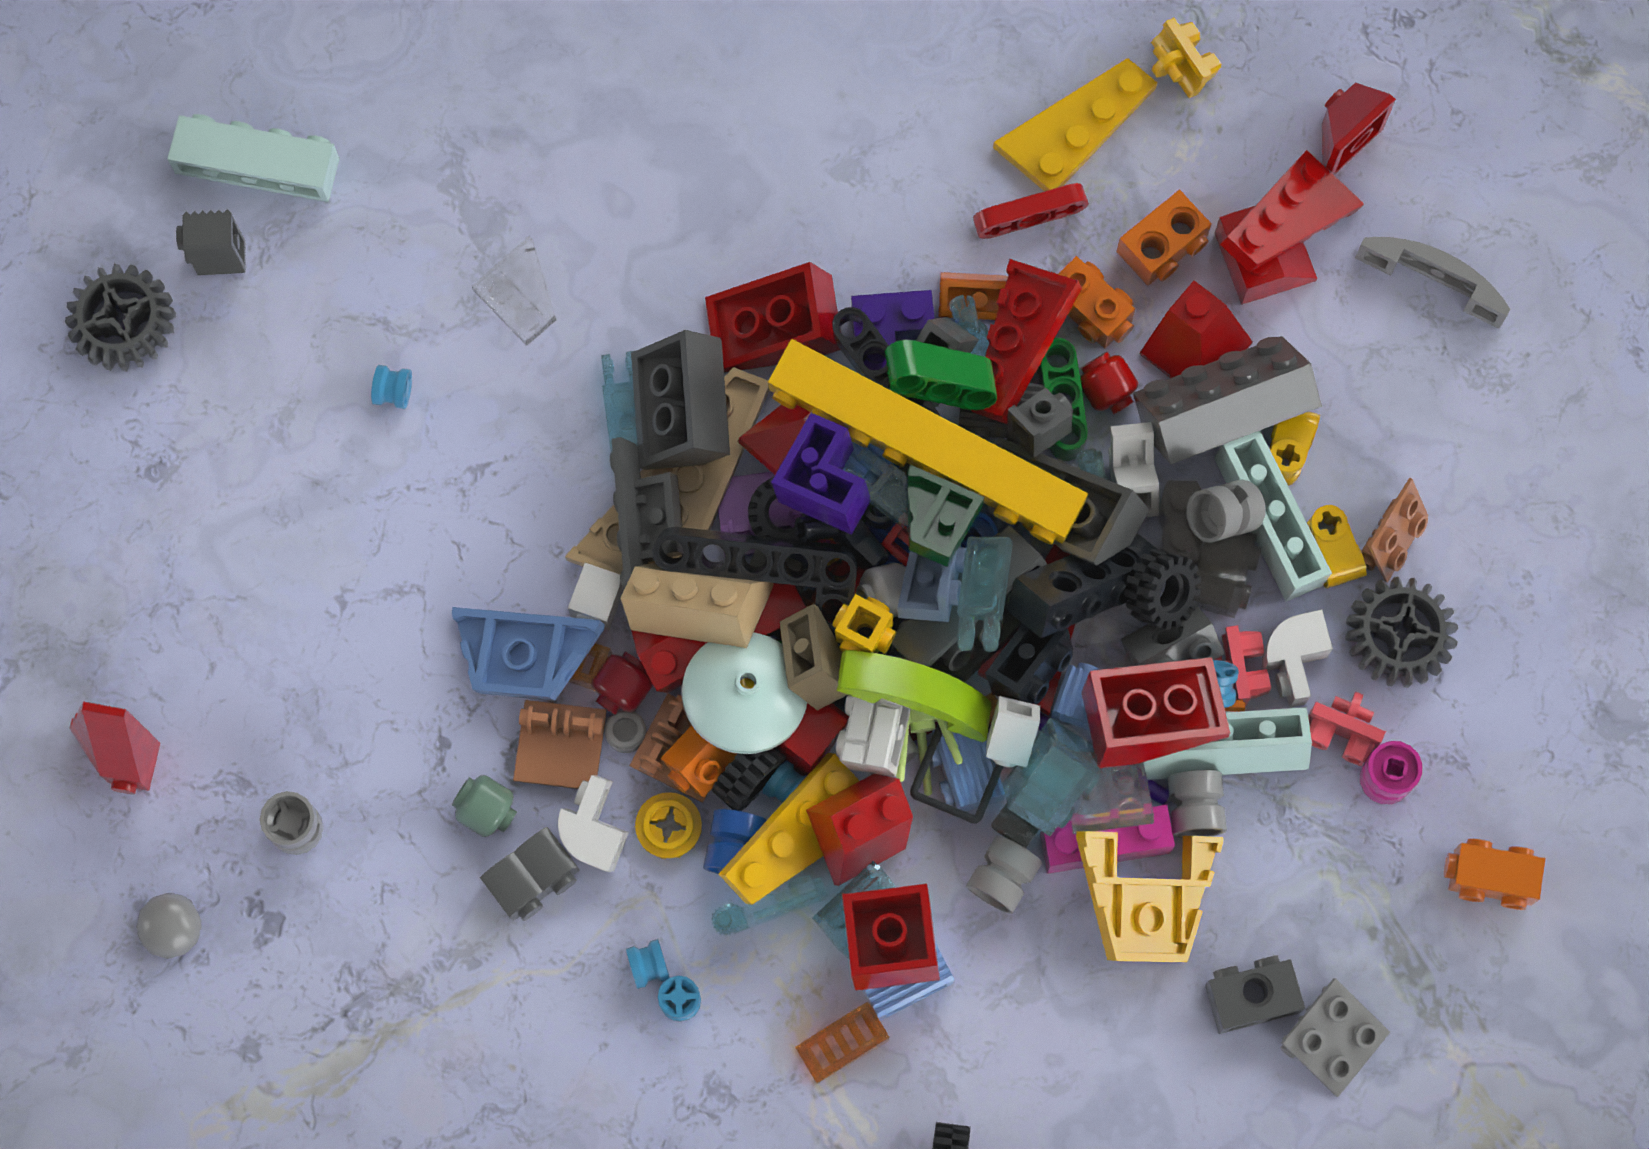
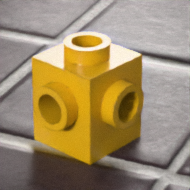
(861, 614)

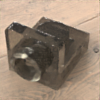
(1014, 827)

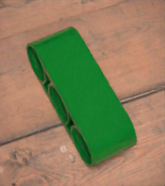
(941, 375)
(1066, 381)

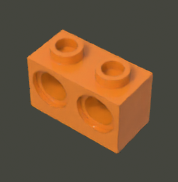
(1158, 233)

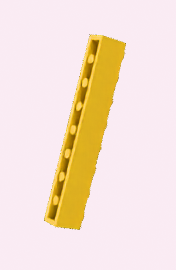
(926, 441)

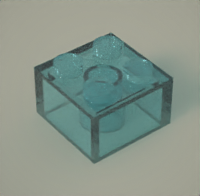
(1054, 779)

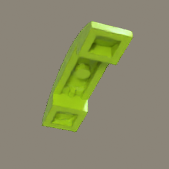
(917, 687)

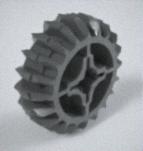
(136, 312)
(1418, 634)

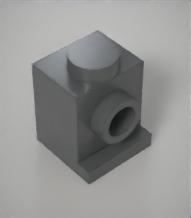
(1040, 421)

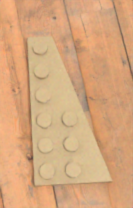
(699, 486)

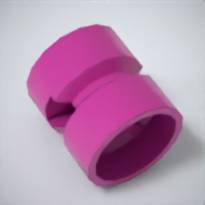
(1390, 772)

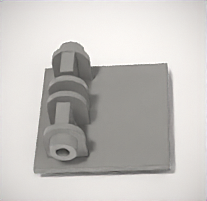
(1335, 1037)

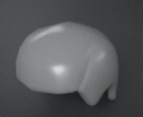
(168, 925)

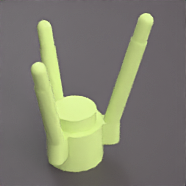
(920, 724)

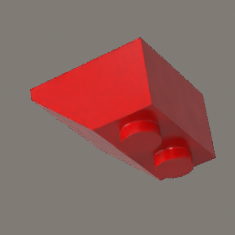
(1276, 276)
(861, 825)

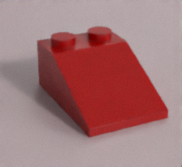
(768, 312)
(1153, 710)

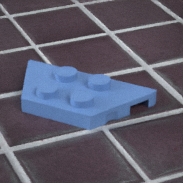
(522, 651)

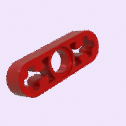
(1030, 211)

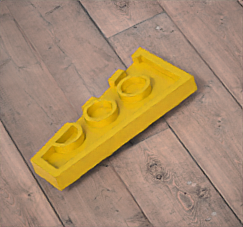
(1073, 129)
(787, 838)

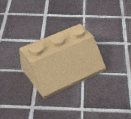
(694, 605)

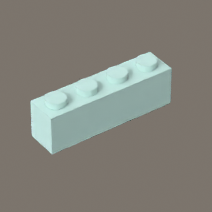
(254, 157)
(1284, 534)
(1256, 744)

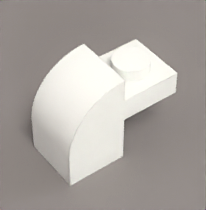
(1133, 462)
(1292, 643)
(584, 834)

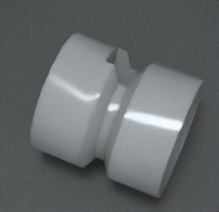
(1225, 510)
(1197, 803)
(291, 823)
(1002, 877)

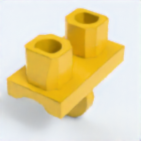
(1180, 59)

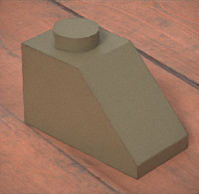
(811, 657)

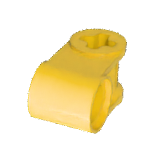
(1292, 442)
(1337, 547)

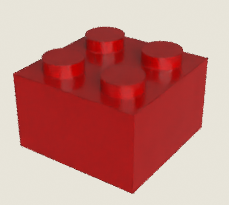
(890, 937)

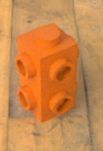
(1099, 309)
(695, 763)
(1493, 873)

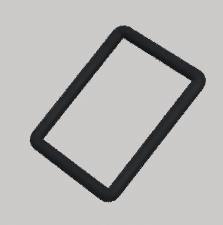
(943, 806)

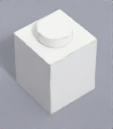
(596, 595)
(1012, 732)

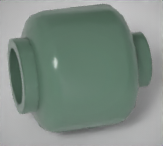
(484, 805)

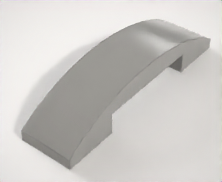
(1440, 266)

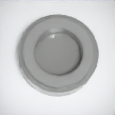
(625, 731)

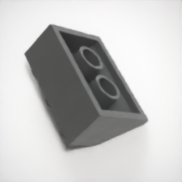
(680, 401)

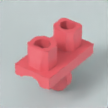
(1239, 647)
(1360, 735)

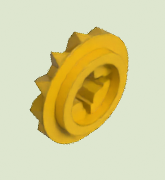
(656, 810)

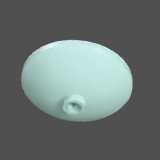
(736, 716)

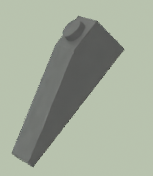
(1107, 517)

